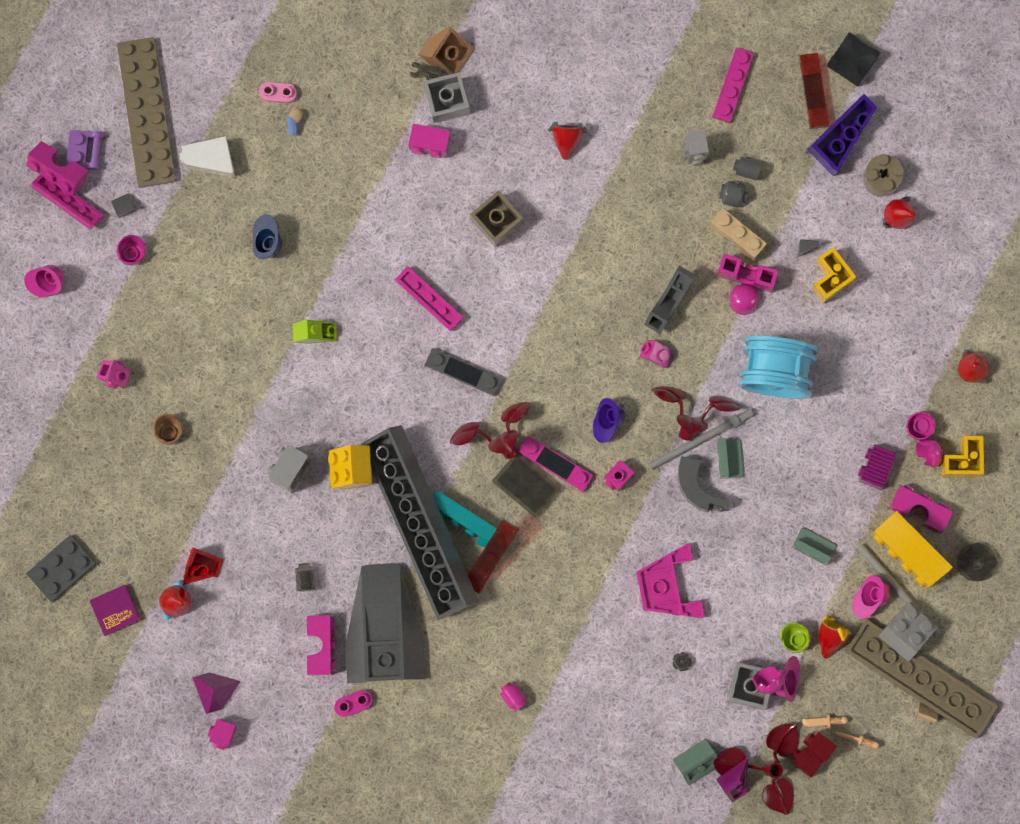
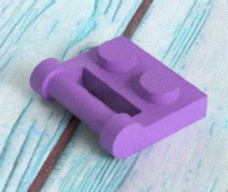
(78, 148)

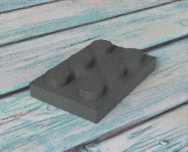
(61, 568)

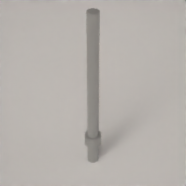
(733, 421)
(891, 581)

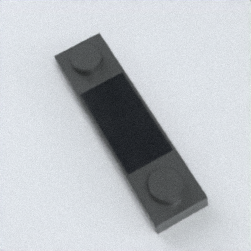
(463, 372)

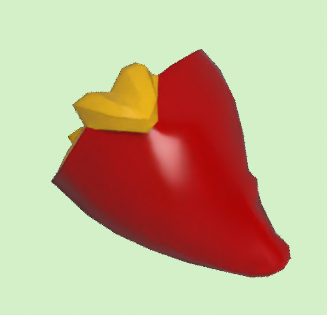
(832, 636)

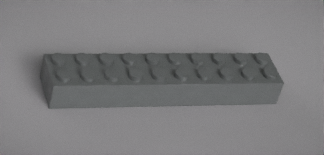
(420, 523)

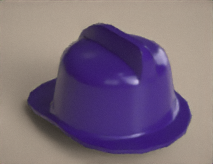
(607, 419)

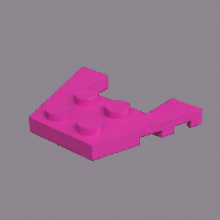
(660, 588)

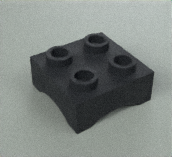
(853, 59)

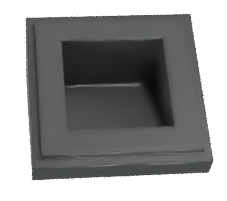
(123, 205)
(806, 246)

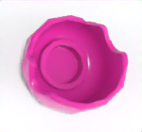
(131, 250)
(743, 299)
(921, 426)
(930, 451)
(768, 680)

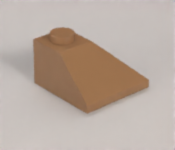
(446, 51)

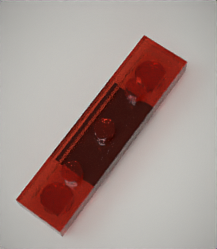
(813, 91)
(492, 554)

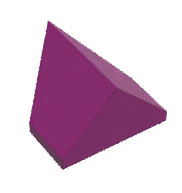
(214, 690)
(735, 781)

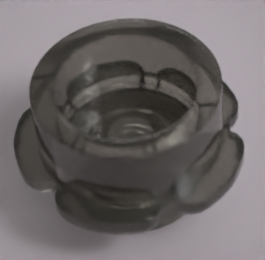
(683, 656)

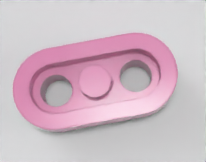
(277, 93)

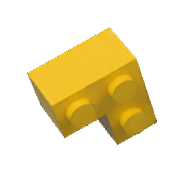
(836, 273)
(969, 462)

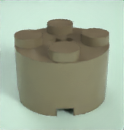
(883, 165)

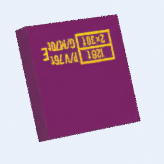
(115, 610)

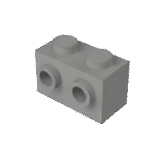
(695, 148)

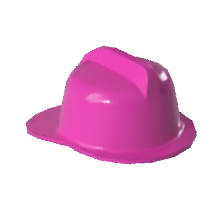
(44, 280)
(870, 597)
(791, 678)

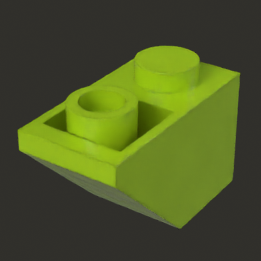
(314, 332)

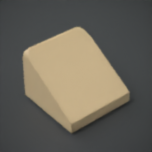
(926, 714)

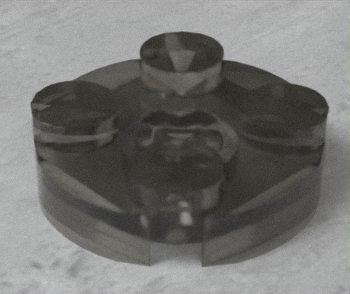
(988, 562)

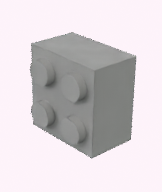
(446, 97)
(288, 468)
(908, 631)
(743, 690)

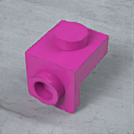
(656, 353)

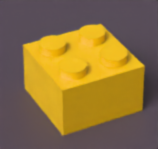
(350, 467)

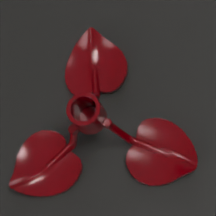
(690, 425)
(502, 444)
(784, 742)

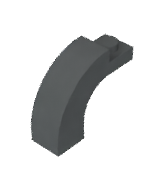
(670, 300)
(691, 490)

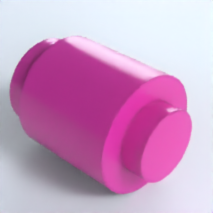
(513, 696)

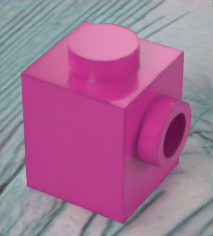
(618, 476)
(222, 734)

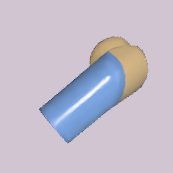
(292, 121)

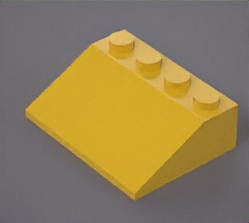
(911, 550)

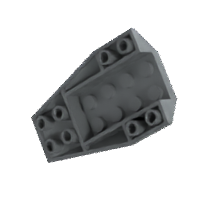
(383, 629)

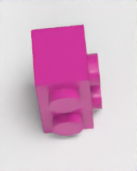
(429, 140)

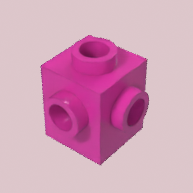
(113, 374)

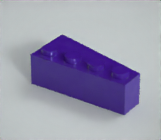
(837, 141)

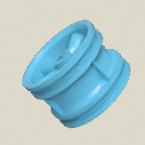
(778, 367)

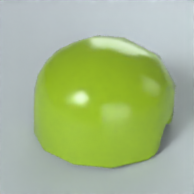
(795, 637)

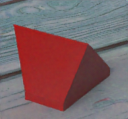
(201, 566)

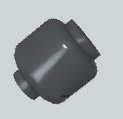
(733, 194)

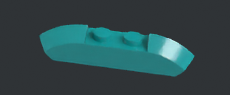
(461, 516)

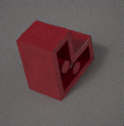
(813, 753)

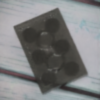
(526, 485)

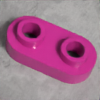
(353, 703)

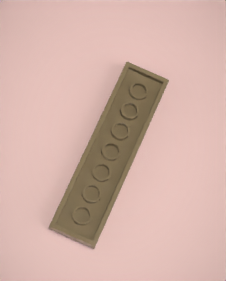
(146, 112)
(922, 681)

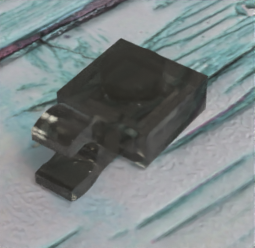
(428, 71)

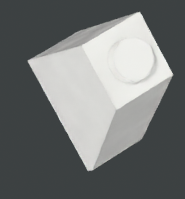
(209, 156)

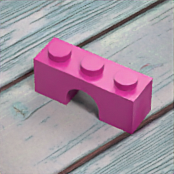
(68, 178)
(737, 271)
(936, 514)
(322, 662)

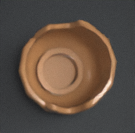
(167, 429)

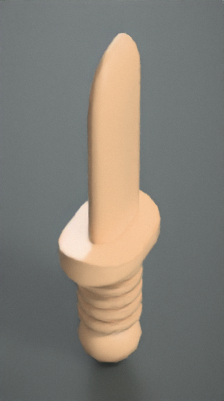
(824, 721)
(860, 740)

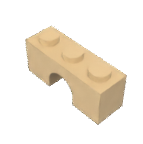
(729, 227)

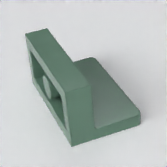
(729, 458)
(814, 546)
(696, 761)

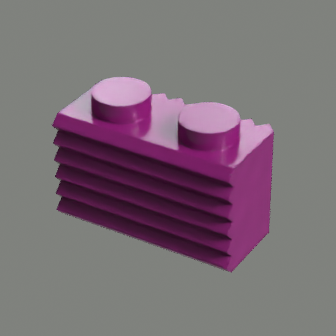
(877, 466)

